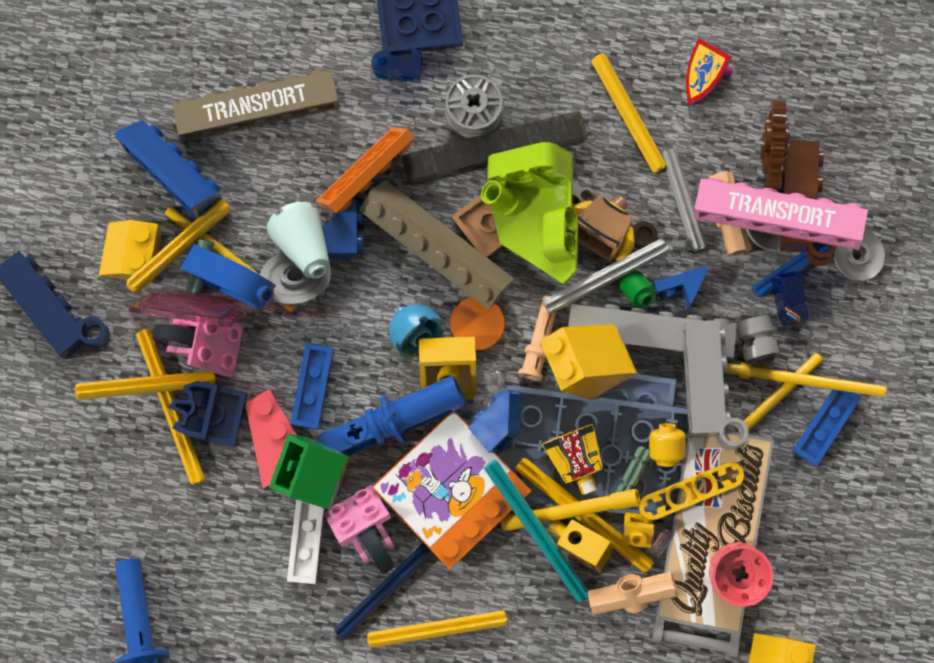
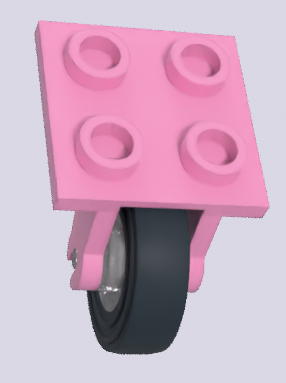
(207, 348)
(357, 517)

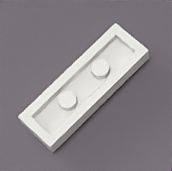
(305, 543)

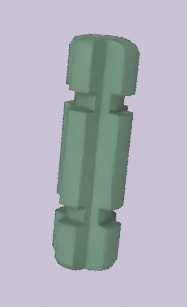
(634, 469)

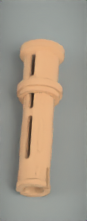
(534, 352)

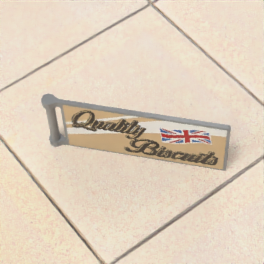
(704, 530)

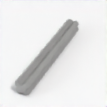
(684, 200)

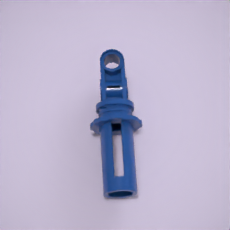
(395, 417)

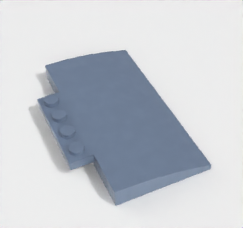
(621, 425)

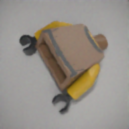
(605, 227)

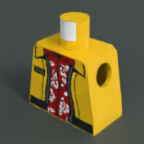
(576, 457)
(591, 550)

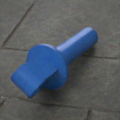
(136, 615)

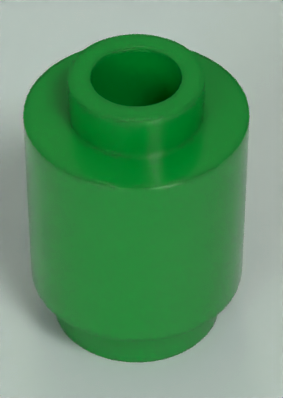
(637, 289)

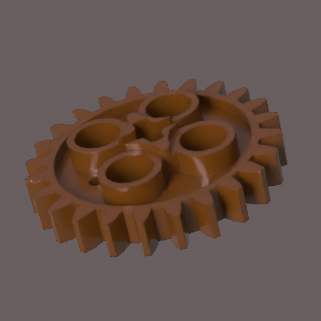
(775, 144)

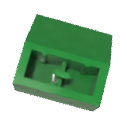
(309, 471)

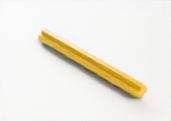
(182, 441)
(591, 520)

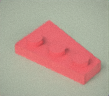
(268, 431)

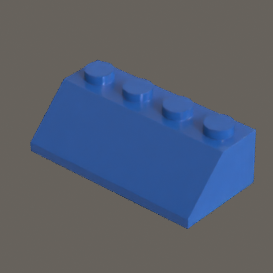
(168, 168)

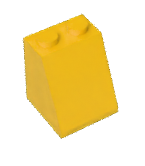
(588, 359)

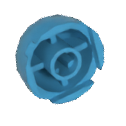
(412, 324)

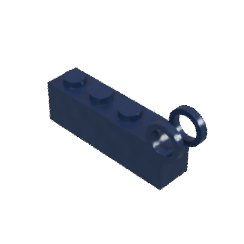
(47, 310)

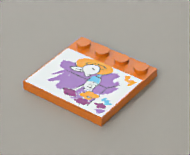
(446, 491)

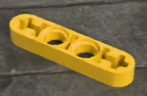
(692, 494)

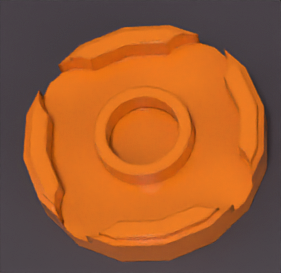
(474, 320)

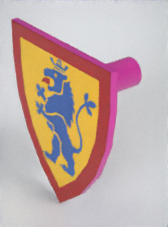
(705, 70)

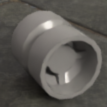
(757, 338)

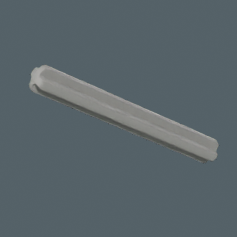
(605, 276)

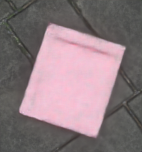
(188, 308)

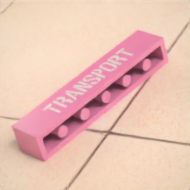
(780, 213)

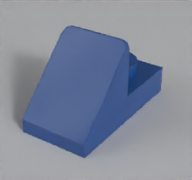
(687, 282)

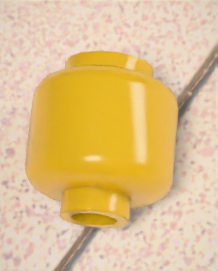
(667, 445)

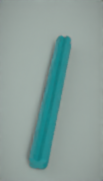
(536, 530)

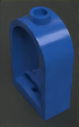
(229, 277)

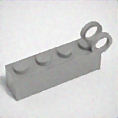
(705, 383)

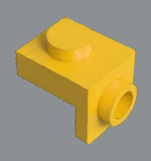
(637, 530)

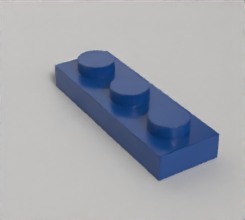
(312, 386)
(825, 426)

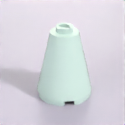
(301, 238)

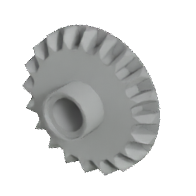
(291, 283)

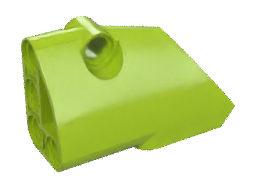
(533, 206)

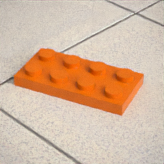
(359, 175)

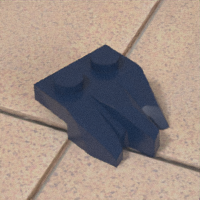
(210, 413)

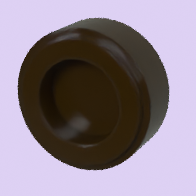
(644, 234)

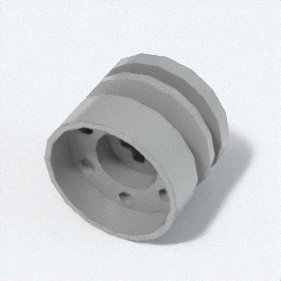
(474, 120)

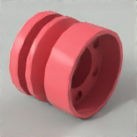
(747, 589)

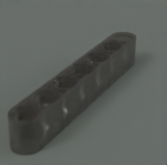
(474, 151)

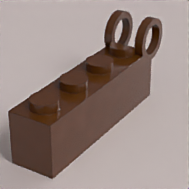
(803, 178)

